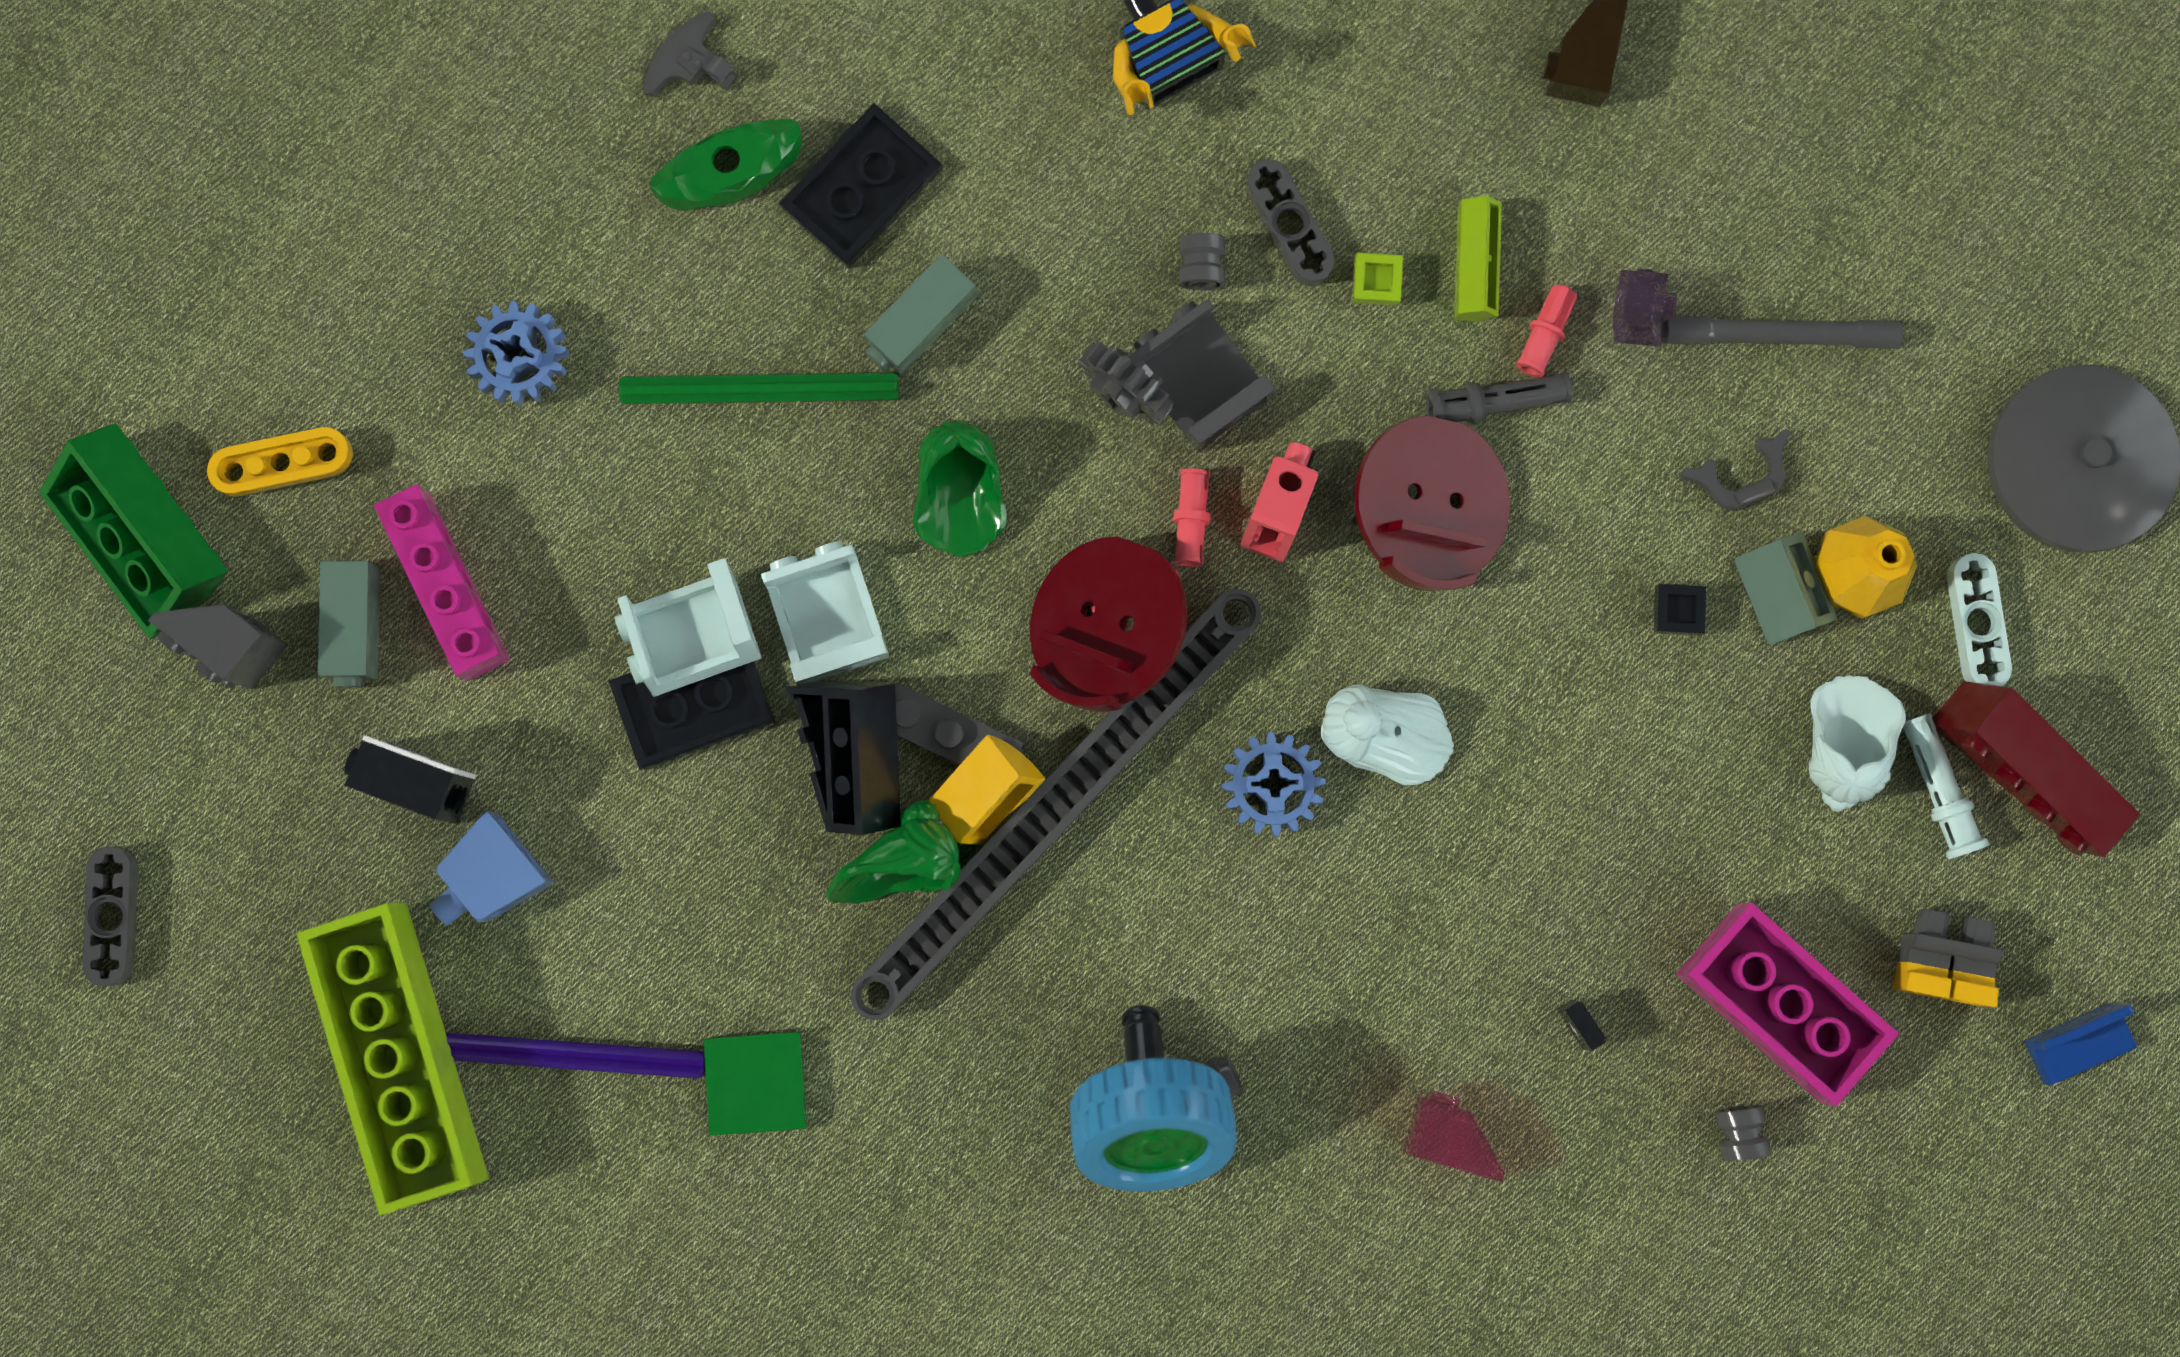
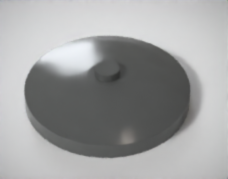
(2084, 459)

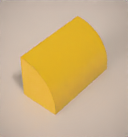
(986, 791)

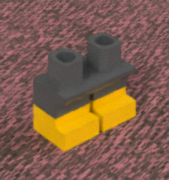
(1949, 968)

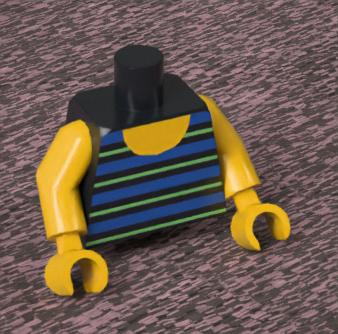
(1171, 50)

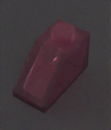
(1450, 1137)

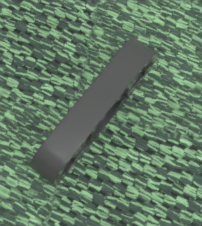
(1262, 199)
(123, 952)

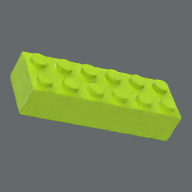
(392, 1057)

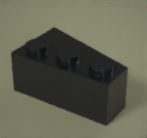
(853, 752)

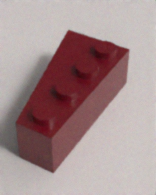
(2035, 766)

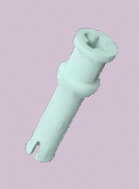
(1950, 806)

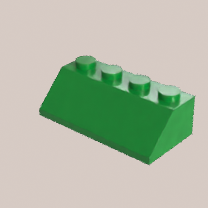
(131, 526)

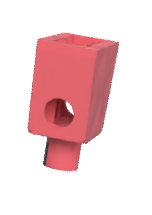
(1281, 503)

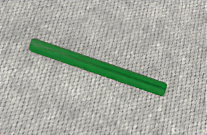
(758, 388)

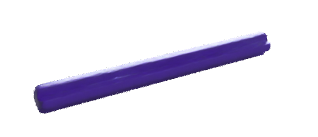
(576, 1055)

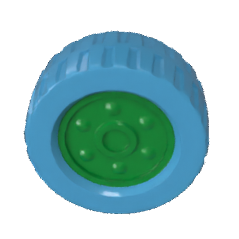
(1153, 1117)

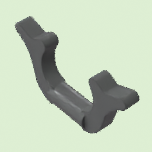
(1736, 499)

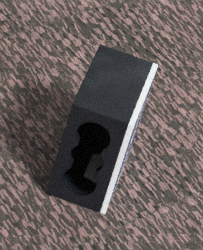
(408, 779)

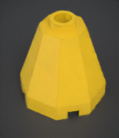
(1865, 566)

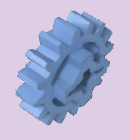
(512, 371)
(1272, 762)

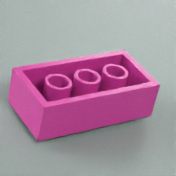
(1787, 1004)

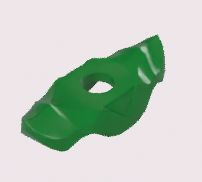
(764, 152)

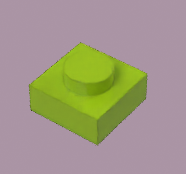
(1377, 279)

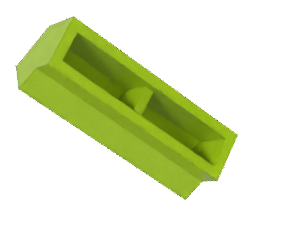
(1478, 259)

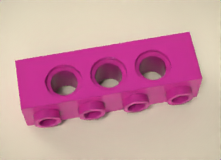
(441, 582)

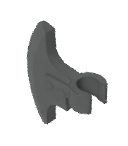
(687, 58)

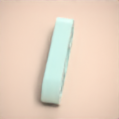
(1992, 606)

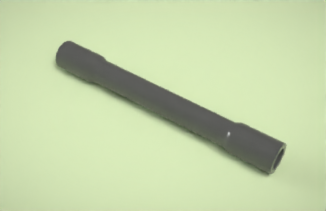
(1861, 333)

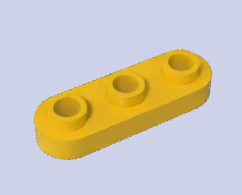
(261, 456)

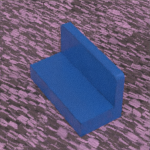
(2081, 1042)

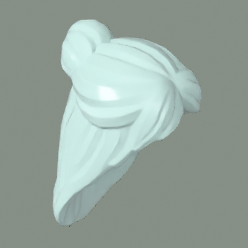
(1388, 733)
(1853, 739)

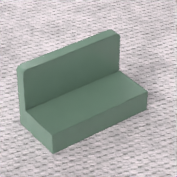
(1785, 588)

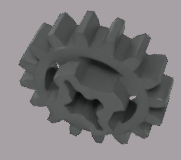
(1126, 383)

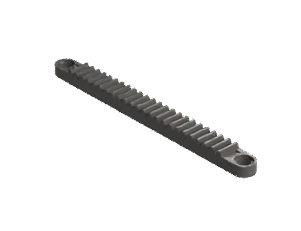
(1052, 809)

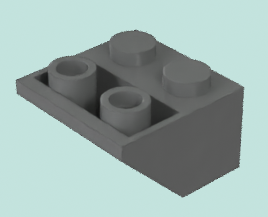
(225, 641)

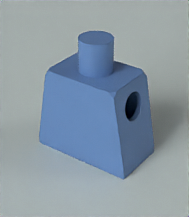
(487, 873)

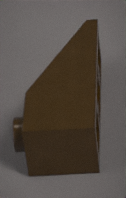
(1587, 55)

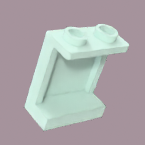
(825, 613)
(688, 632)

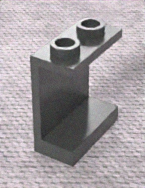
(1203, 374)

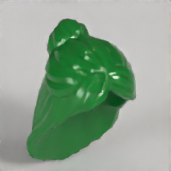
(958, 489)
(904, 859)

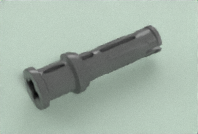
(1476, 402)

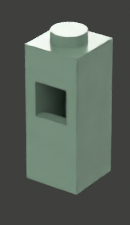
(919, 316)
(348, 622)

